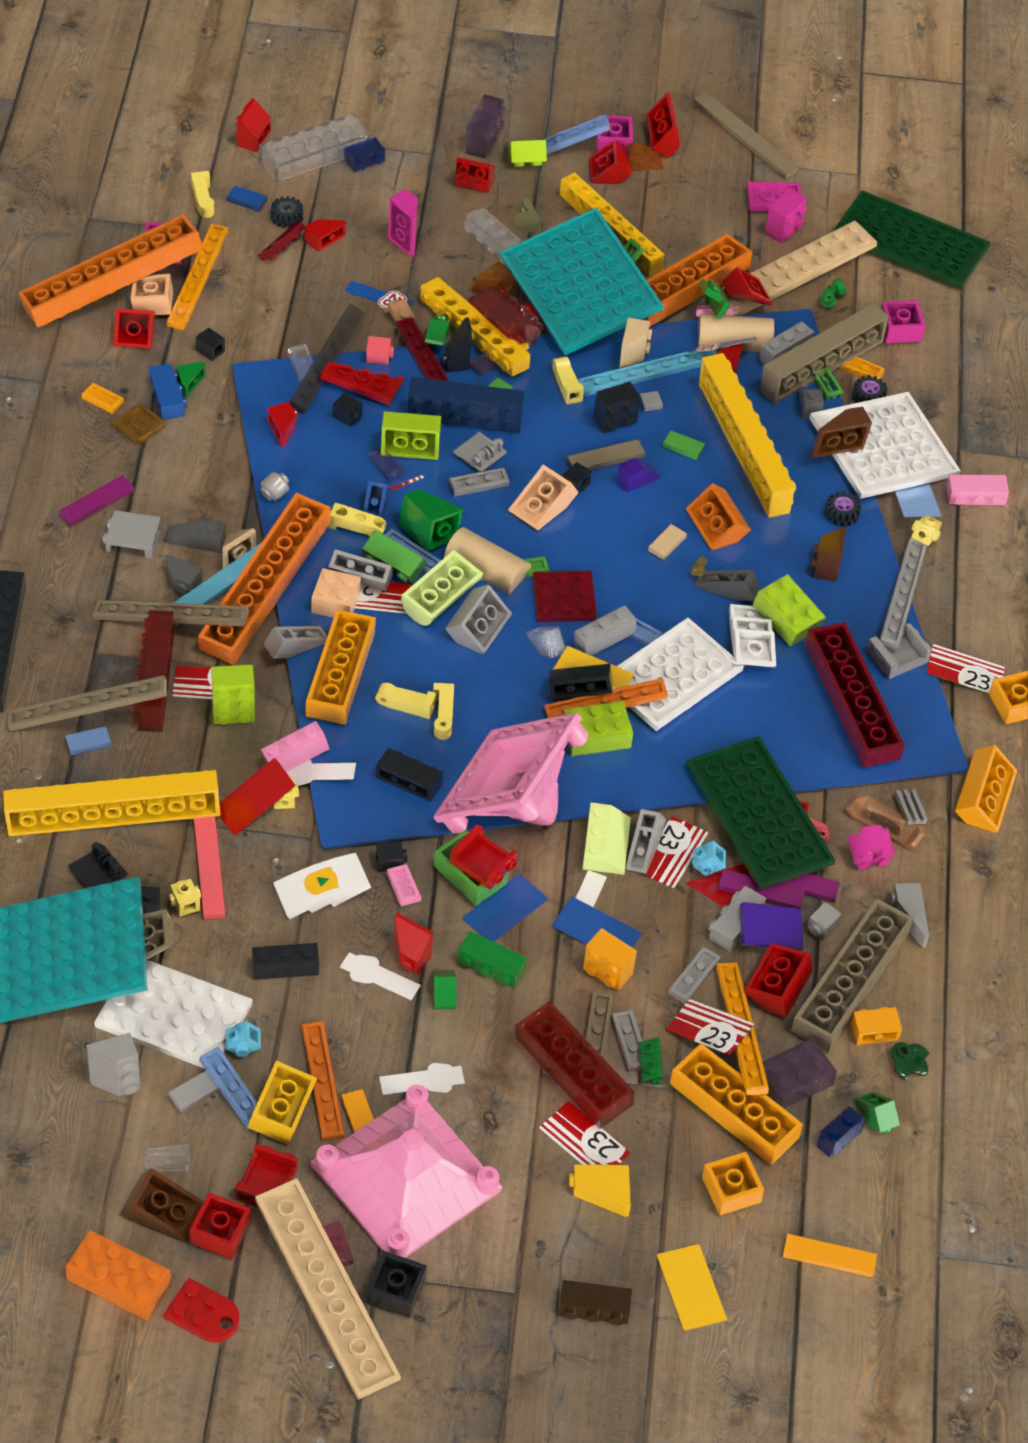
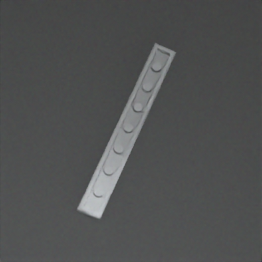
(902, 593)

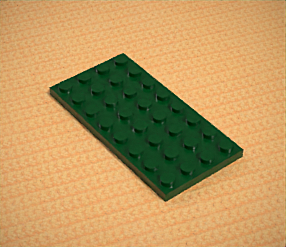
(917, 240)
(759, 813)

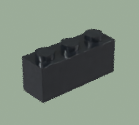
(581, 681)
(409, 774)
(285, 961)

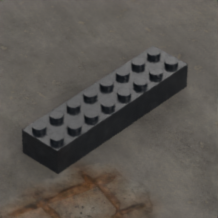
(11, 603)

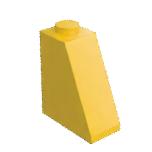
(603, 1186)

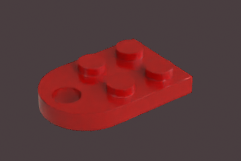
(201, 1312)

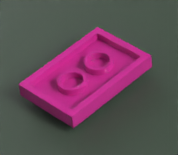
(764, 194)

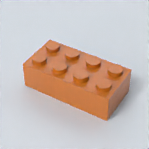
(118, 1275)

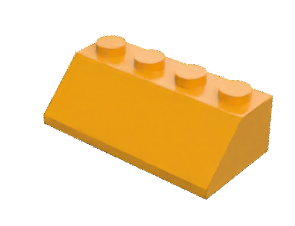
(986, 789)

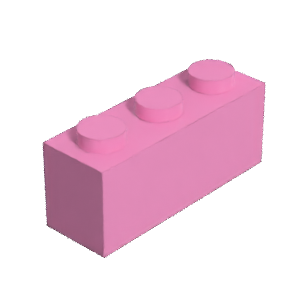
(977, 489)
(297, 747)

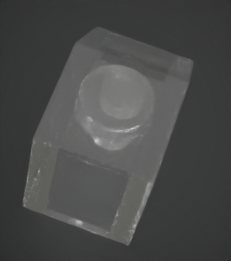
(546, 641)

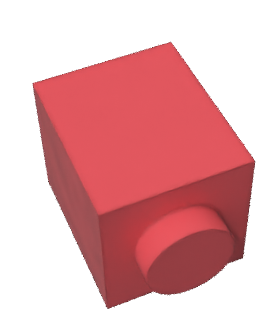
(379, 350)

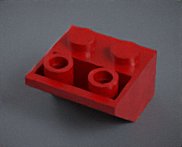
(252, 126)
(474, 175)

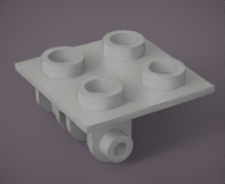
(481, 451)

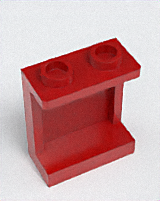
(482, 858)
(265, 1172)

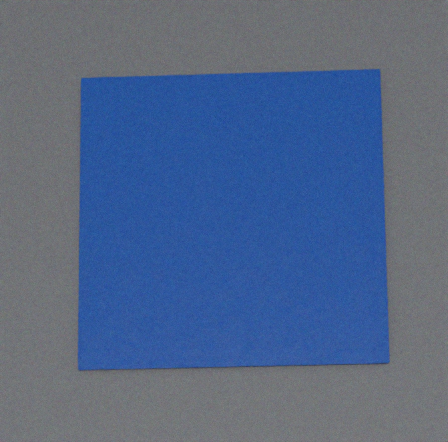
(599, 533)

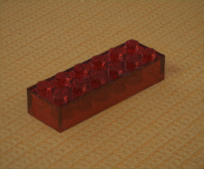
(155, 662)
(574, 1064)

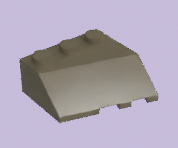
(158, 932)

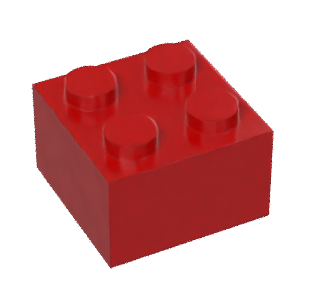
(220, 1226)

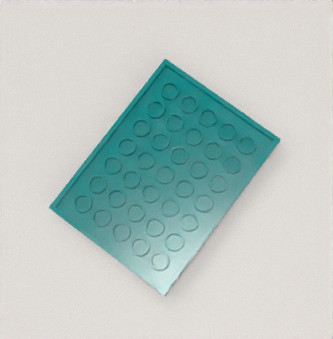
(581, 281)
(72, 949)

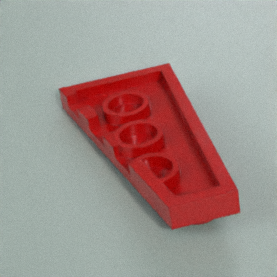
(363, 382)

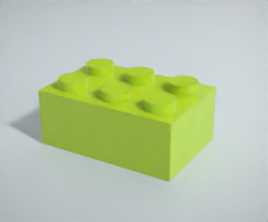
(411, 435)
(789, 609)
(233, 694)
(606, 728)

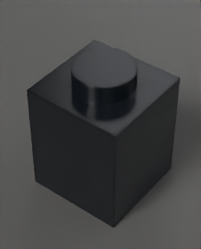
(210, 344)
(347, 409)
(390, 855)

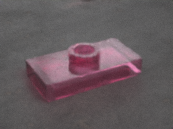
(338, 1240)

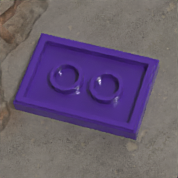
(771, 924)

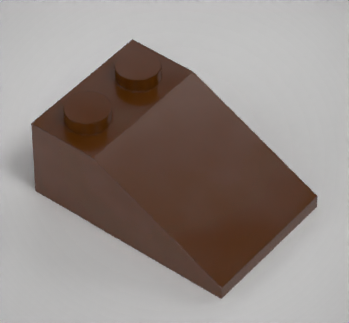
(843, 433)
(162, 1206)

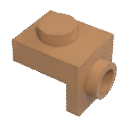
(399, 310)

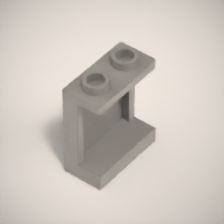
(133, 531)
(910, 654)

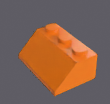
(717, 518)

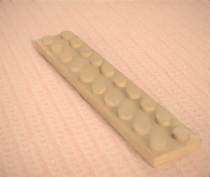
(808, 263)
(328, 1289)

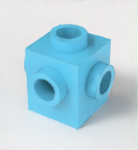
(709, 858)
(243, 1039)

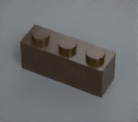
(595, 1302)

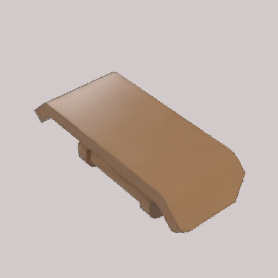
(872, 812)

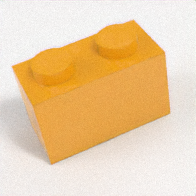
(876, 1025)

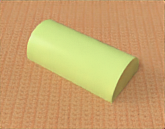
(440, 588)

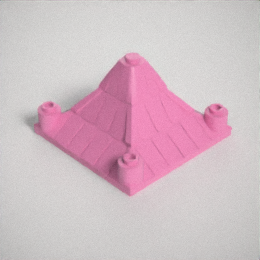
(514, 774)
(406, 1175)

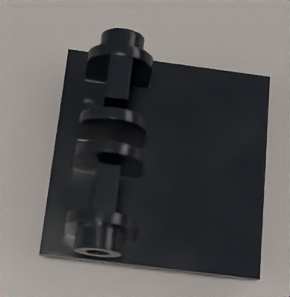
(97, 867)

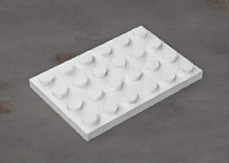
(689, 665)
(175, 1014)

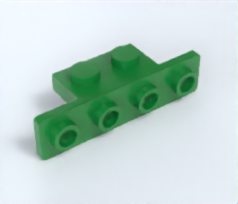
(715, 297)

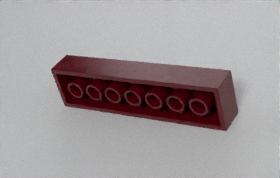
(854, 694)

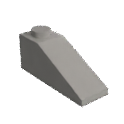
(293, 640)
(645, 840)
(909, 900)

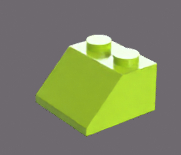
(527, 152)

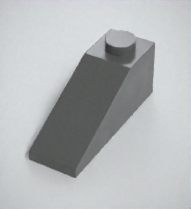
(199, 535)
(733, 584)

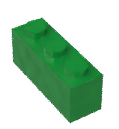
(491, 959)

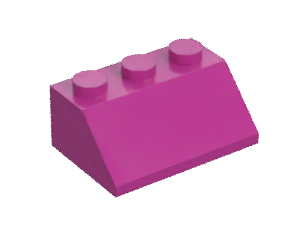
(403, 221)

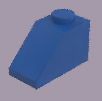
(376, 497)

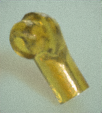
(698, 567)

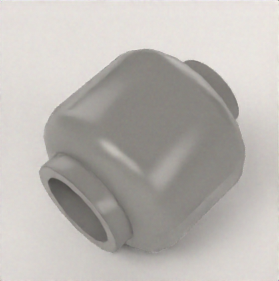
(274, 486)

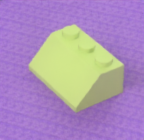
(606, 839)

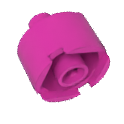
(871, 847)

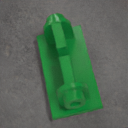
(651, 1060)

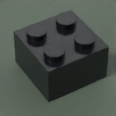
(616, 407)
(396, 1284)

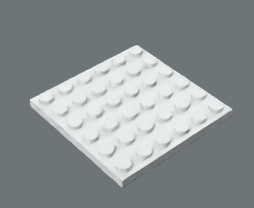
(898, 449)

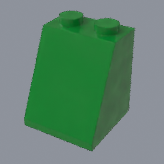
(429, 519)

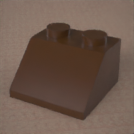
(829, 555)

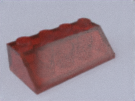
(507, 314)

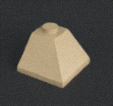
(238, 545)

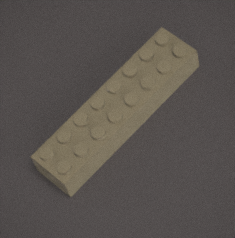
(828, 349)
(852, 975)

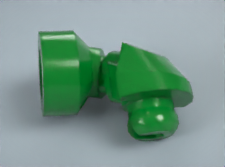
(836, 288)

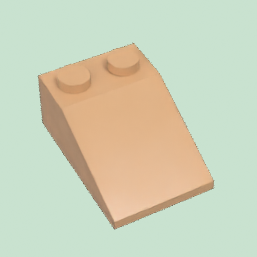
(543, 498)

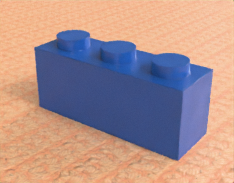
(167, 391)

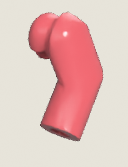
(822, 829)

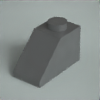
(810, 401)
(182, 574)

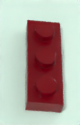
(282, 241)

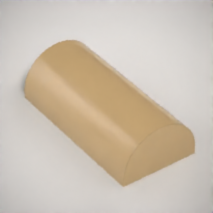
(732, 328)
(499, 566)

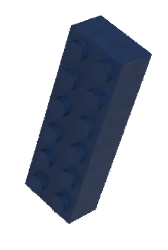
(467, 404)

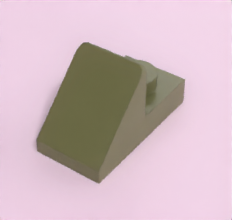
(528, 218)

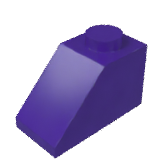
(636, 474)

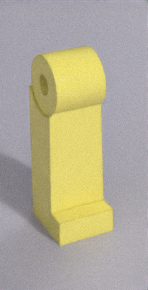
(200, 183)
(567, 380)
(356, 520)
(406, 700)
(443, 723)

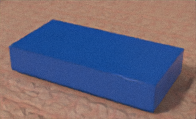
(247, 198)

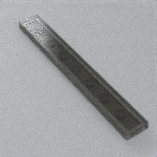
(329, 353)

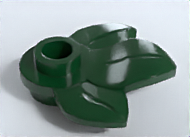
(912, 1061)

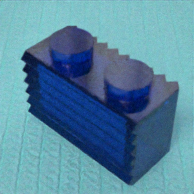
(364, 154)
(840, 1132)

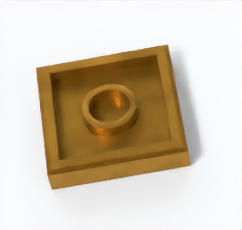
(139, 424)

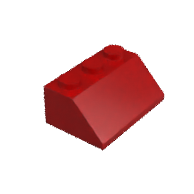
(663, 126)
(779, 979)

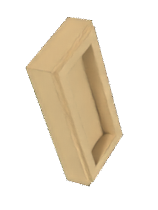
(667, 542)

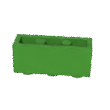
(403, 561)

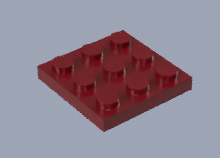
(564, 596)

